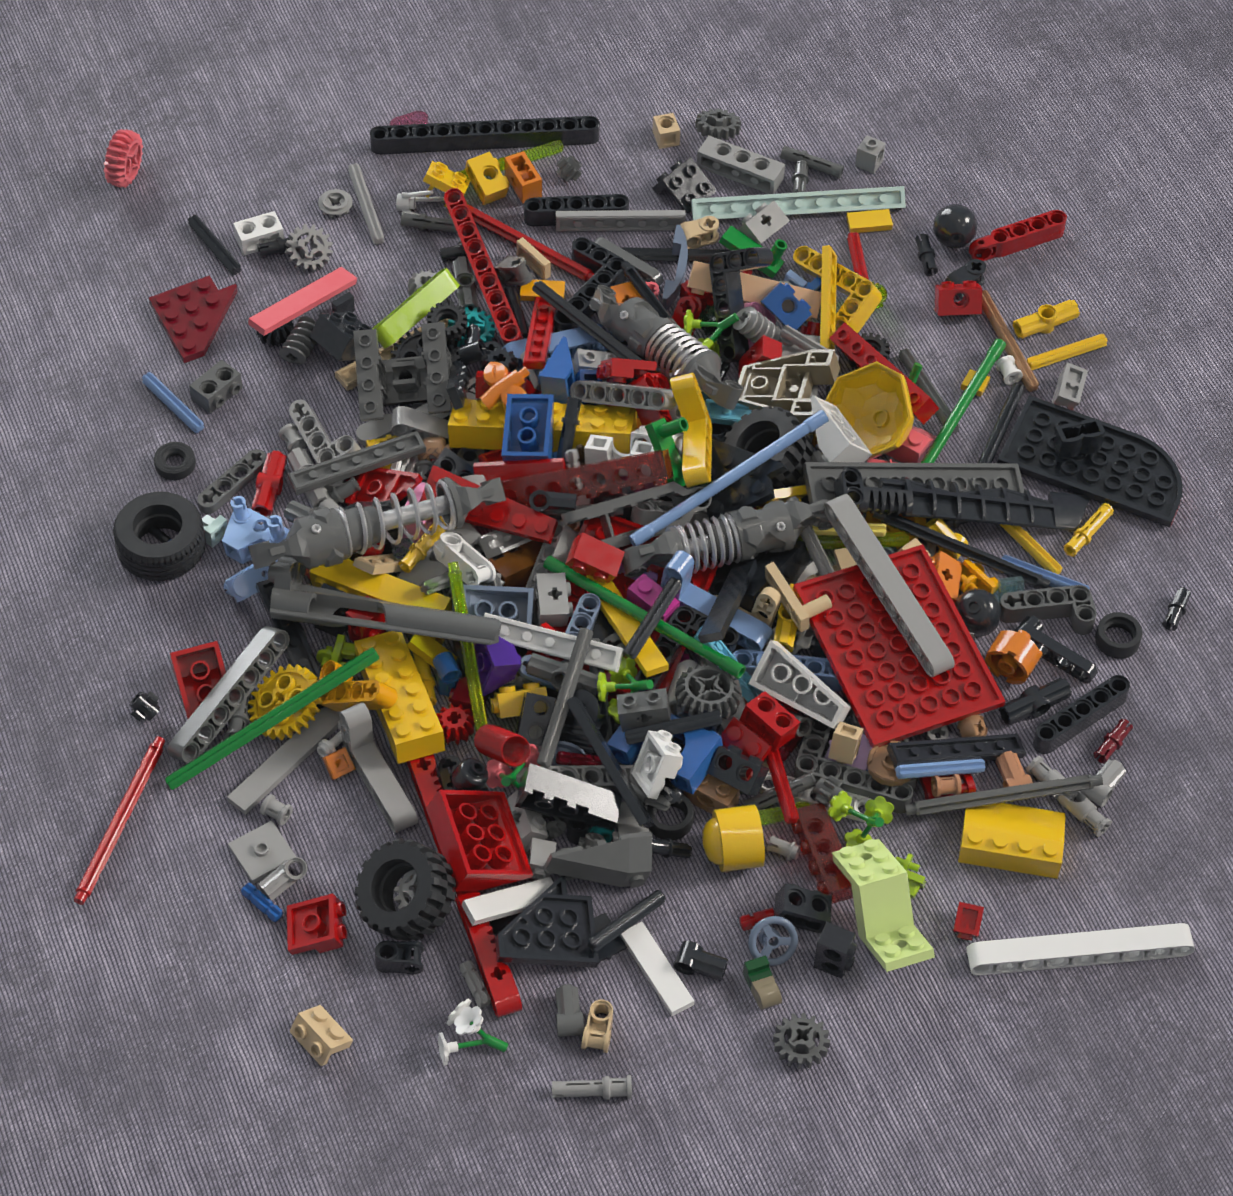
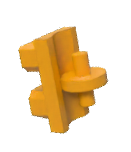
(973, 577)

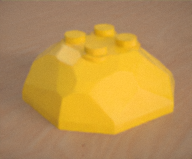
(875, 405)

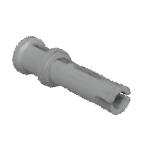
(606, 1087)

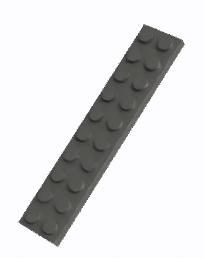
(821, 475)

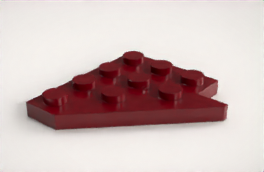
(193, 315)

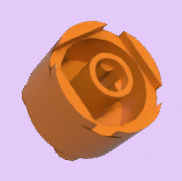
(1013, 656)

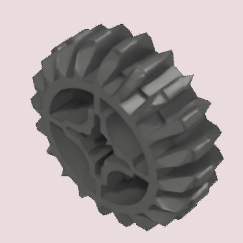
(708, 690)

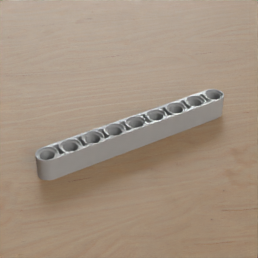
(889, 585)

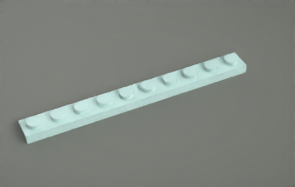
(802, 202)

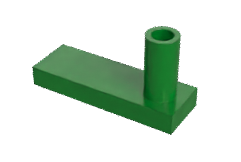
(736, 240)
(661, 437)

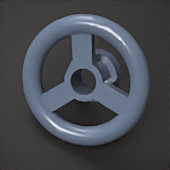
(766, 933)

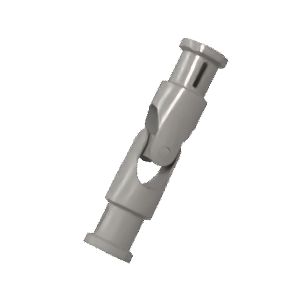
(1083, 809)

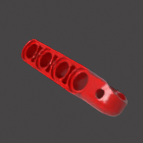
(1020, 235)

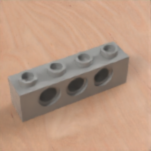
(740, 165)

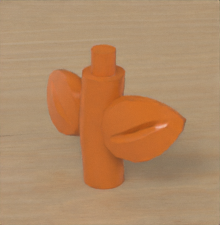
(502, 383)

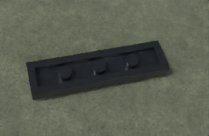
(458, 384)

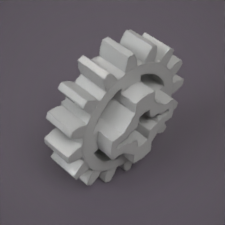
(300, 247)

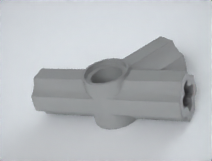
(299, 459)

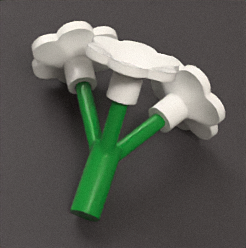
(467, 1022)

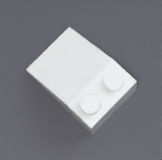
(837, 437)

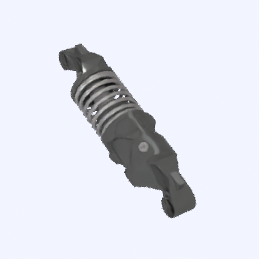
(663, 341)
(733, 536)

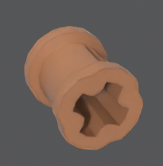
(946, 785)

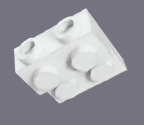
(656, 761)

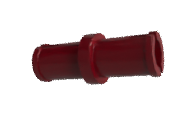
(1113, 741)

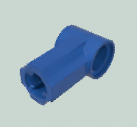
(446, 672)

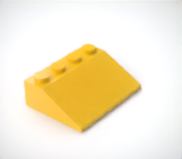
(1013, 839)

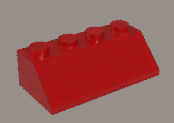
(519, 468)

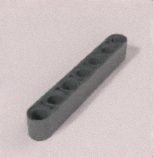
(228, 694)

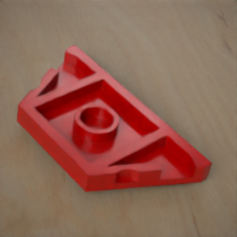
(382, 483)

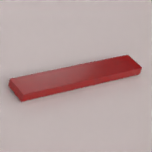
(539, 335)

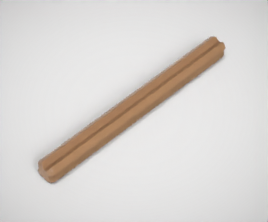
(1011, 346)

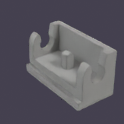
(1070, 386)
(500, 542)

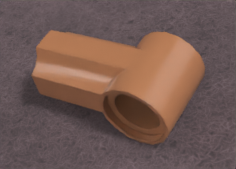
(1012, 770)

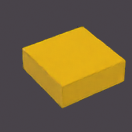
(968, 378)

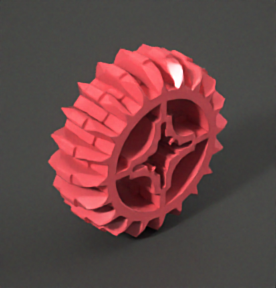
(123, 158)

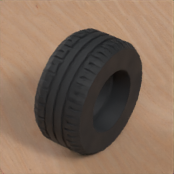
(162, 560)

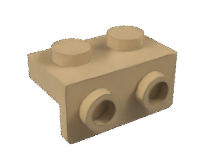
(319, 1034)

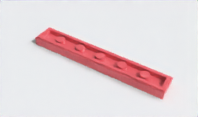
(302, 301)

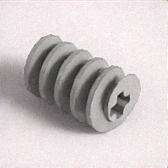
(754, 325)

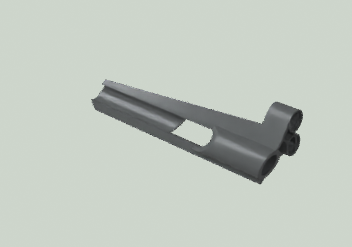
(317, 605)

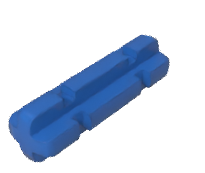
(262, 902)

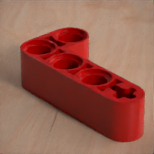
(654, 380)

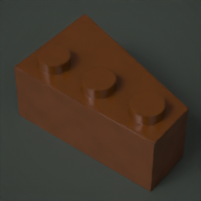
(517, 566)

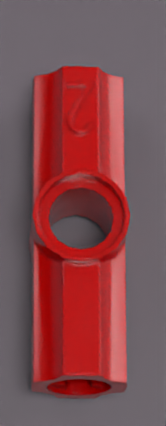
(269, 483)

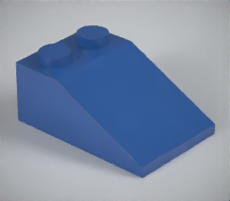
(528, 427)

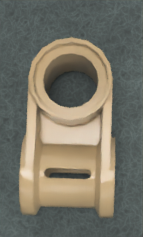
(699, 234)
(598, 1030)

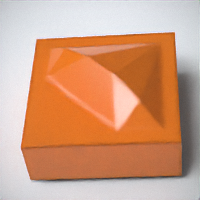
(338, 763)

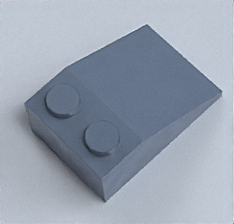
(506, 602)

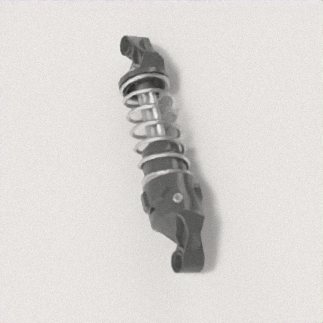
(335, 533)

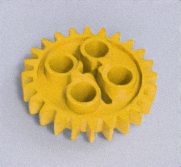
(279, 689)

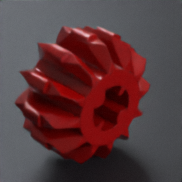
(456, 723)

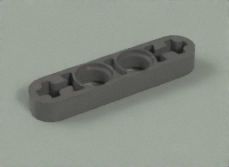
(646, 271)
(229, 478)

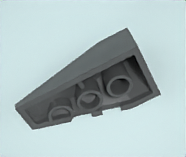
(615, 863)

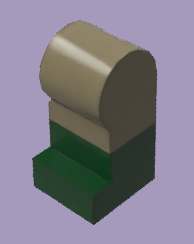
(762, 982)

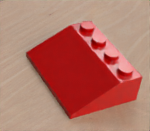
(478, 838)

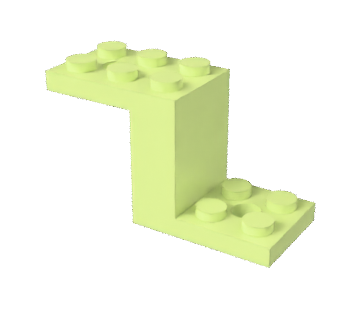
(883, 905)

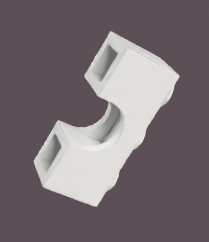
(602, 448)

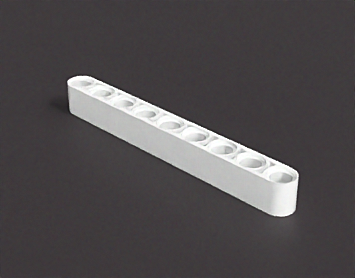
(1080, 949)

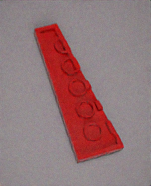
(502, 516)

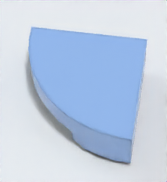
(794, 279)

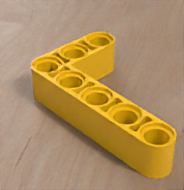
(861, 293)
(698, 437)

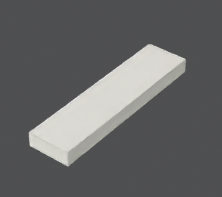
(504, 902)
(657, 969)

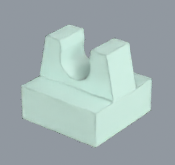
(214, 529)

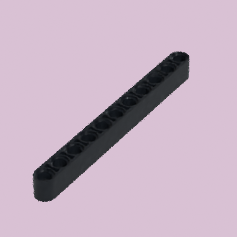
(483, 135)

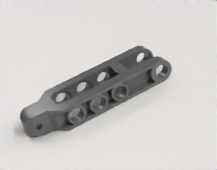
(671, 490)

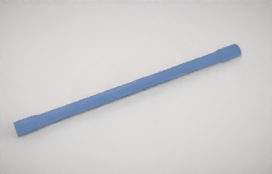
(649, 530)

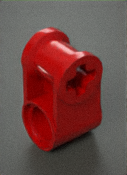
(680, 310)

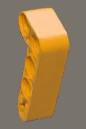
(350, 693)

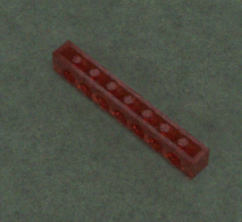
(658, 462)

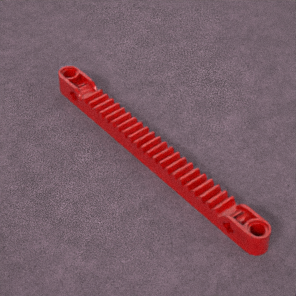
(503, 992)

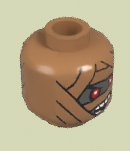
(434, 446)

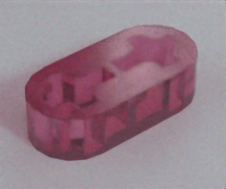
(411, 118)

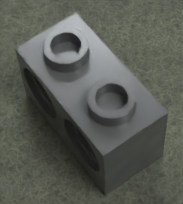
(216, 386)

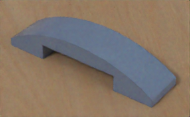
(672, 288)

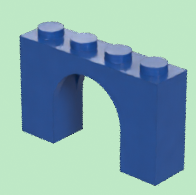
(697, 754)

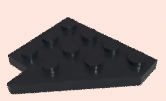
(750, 489)

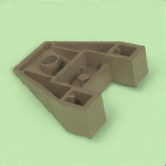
(788, 381)

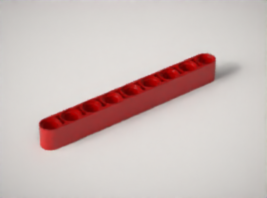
(459, 209)

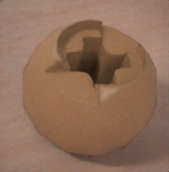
(972, 726)

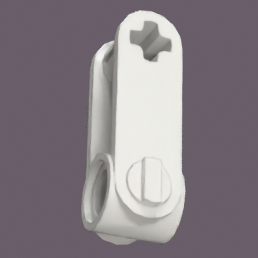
(474, 566)

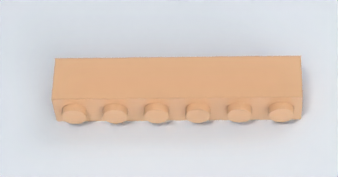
(753, 288)

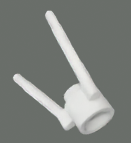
(407, 201)

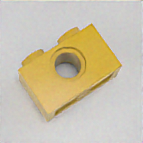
(486, 189)

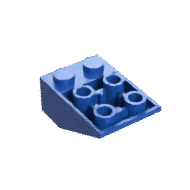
(558, 373)

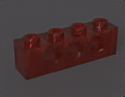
(816, 819)

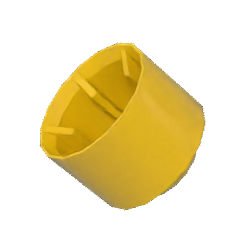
(734, 838)

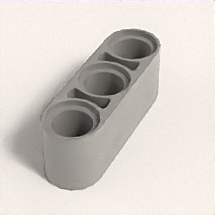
(408, 420)

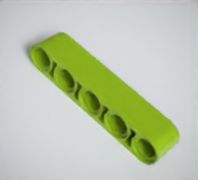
(415, 307)

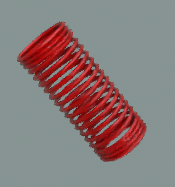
(502, 745)

